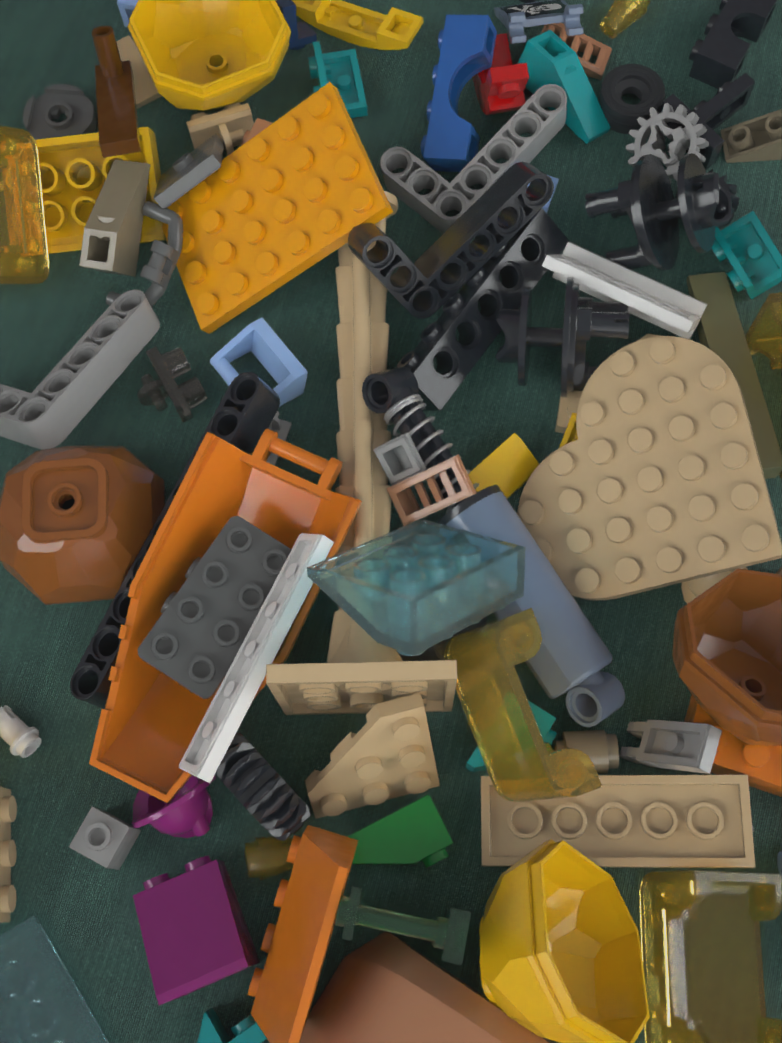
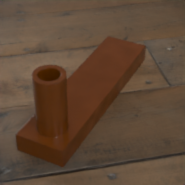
(115, 97)

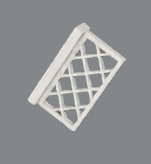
(617, 283)

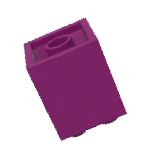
(193, 929)

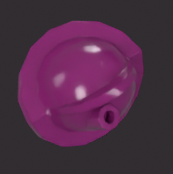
(183, 817)

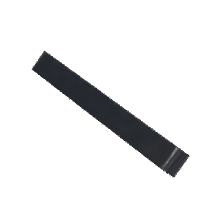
(239, 420)

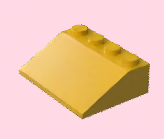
(72, 180)

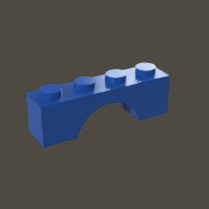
(465, 50)

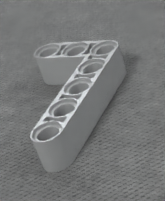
(481, 169)
(81, 377)

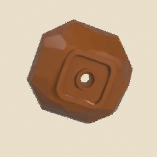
(80, 549)
(732, 654)

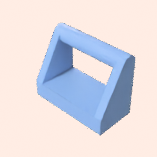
(270, 352)

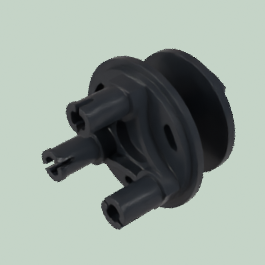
(655, 211)
(581, 321)

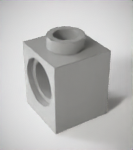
(105, 838)

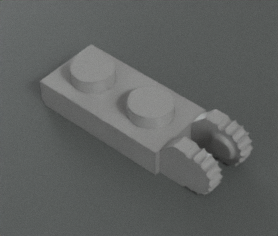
(673, 745)

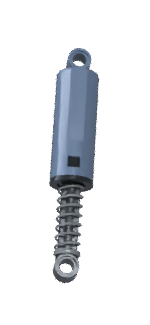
(570, 646)

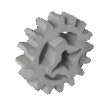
(681, 137)

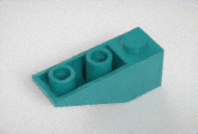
(556, 63)

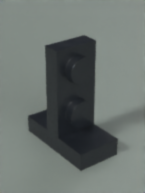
(726, 102)

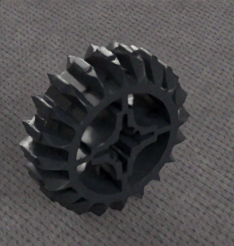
(262, 789)

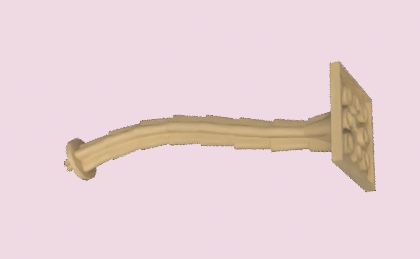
(358, 667)

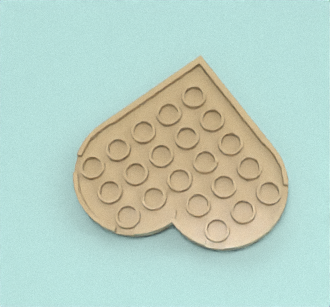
(658, 477)

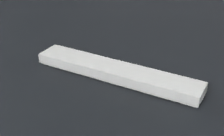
(256, 651)

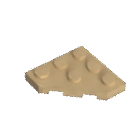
(380, 762)

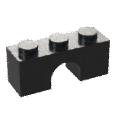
(722, 52)

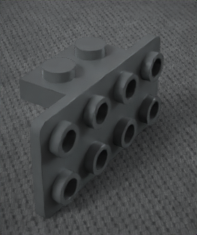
(214, 608)

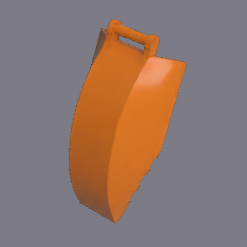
(146, 712)

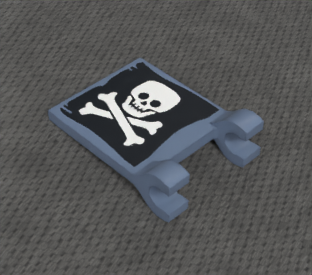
(539, 13)

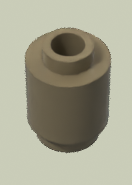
(598, 745)

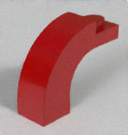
(503, 84)

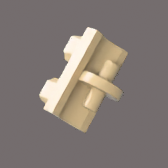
(227, 124)

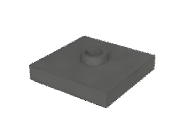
(189, 171)

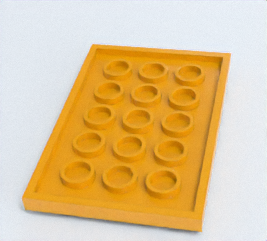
(275, 208)

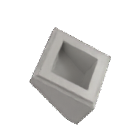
(399, 458)

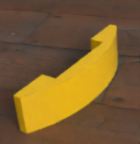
(360, 24)

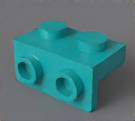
(343, 72)
(750, 254)

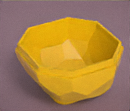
(190, 37)
(563, 950)

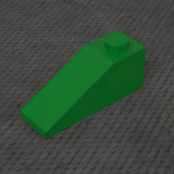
(404, 837)

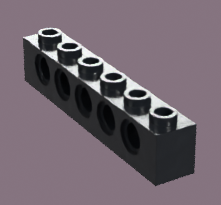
(475, 328)

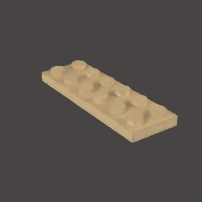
(629, 823)

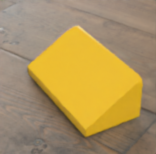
(506, 466)

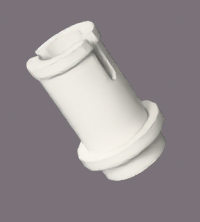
(20, 737)

